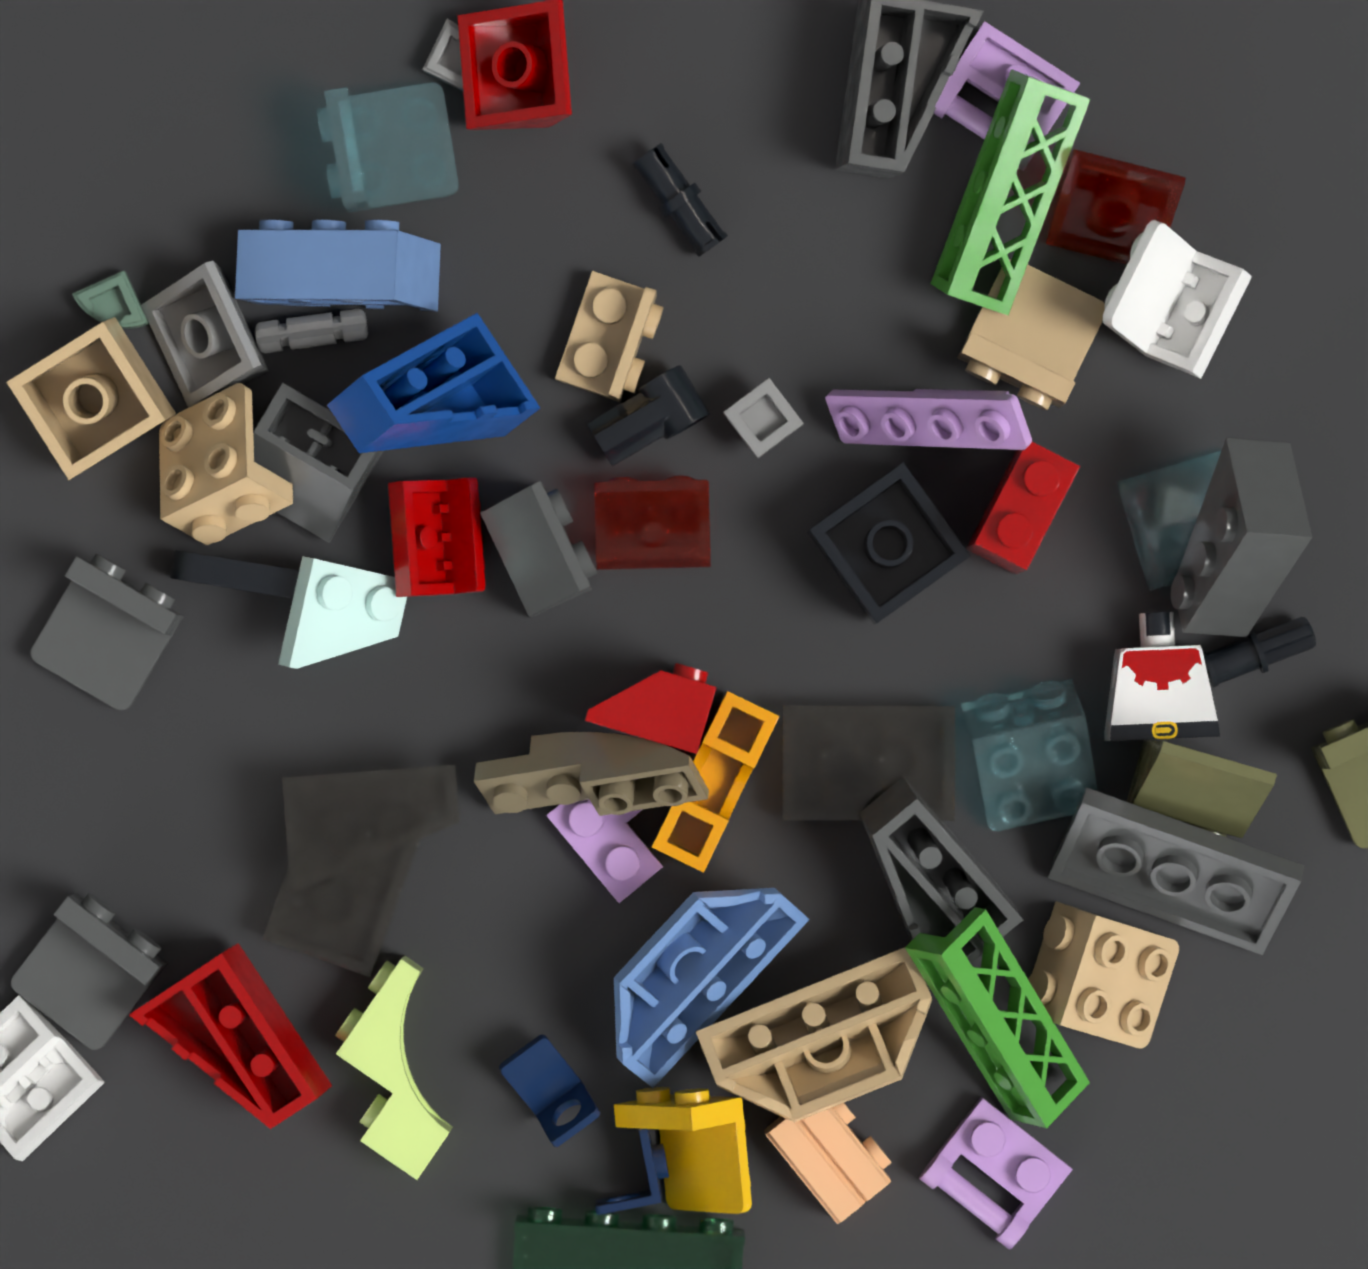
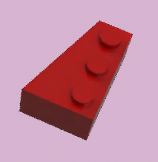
(238, 1036)

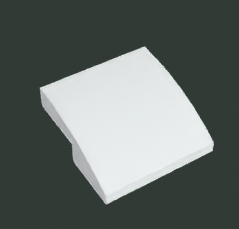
(39, 1078)

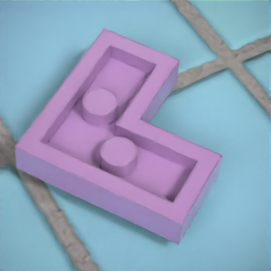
(607, 846)

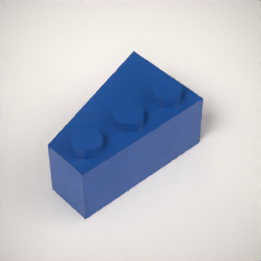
(436, 394)

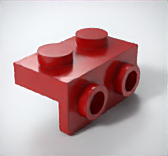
(436, 537)

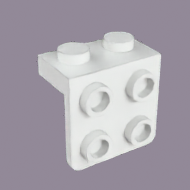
(1174, 300)

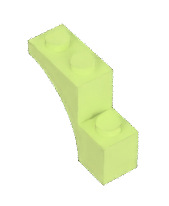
(404, 1125)

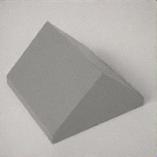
(204, 334)

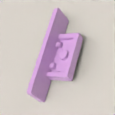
(930, 418)

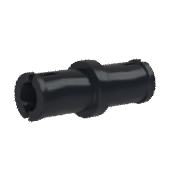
(680, 199)

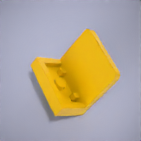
(701, 1146)

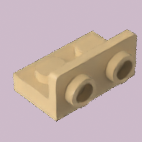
(608, 337)

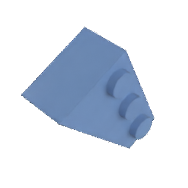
(337, 266)

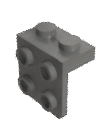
(106, 632)
(88, 970)

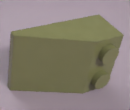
(1199, 788)

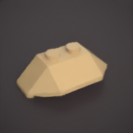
(822, 1039)

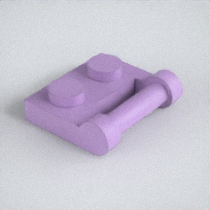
(987, 68)
(1007, 1157)

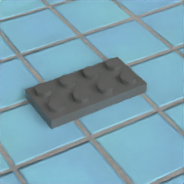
(1175, 871)

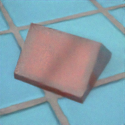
(1108, 204)

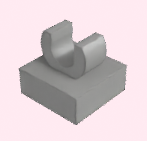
(763, 418)

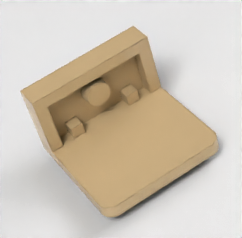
(1038, 341)
(210, 469)
(1102, 975)

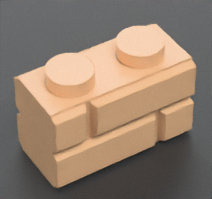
(832, 1159)

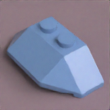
(695, 972)

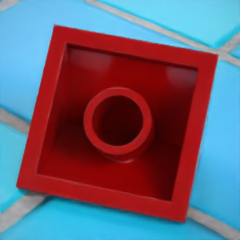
(515, 66)

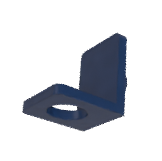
(549, 1088)
(656, 1169)

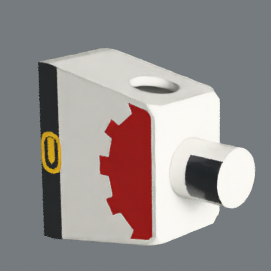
(1159, 687)

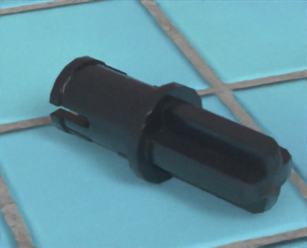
(1259, 650)

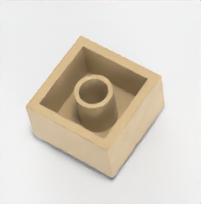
(91, 397)

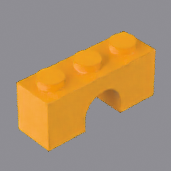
(725, 764)

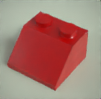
(661, 708)

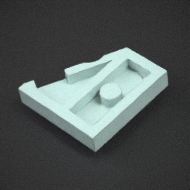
(338, 612)

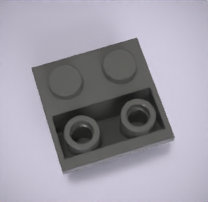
(315, 455)
(537, 548)

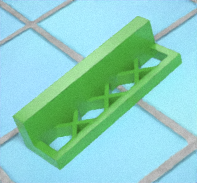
(991, 182)
(982, 1026)

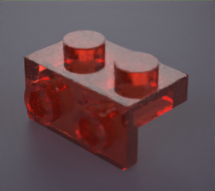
(652, 523)

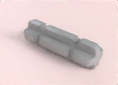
(311, 331)

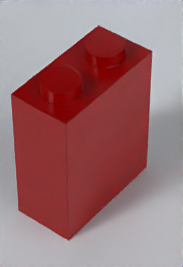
(1022, 508)

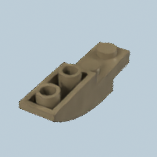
(606, 768)

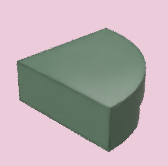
(112, 299)

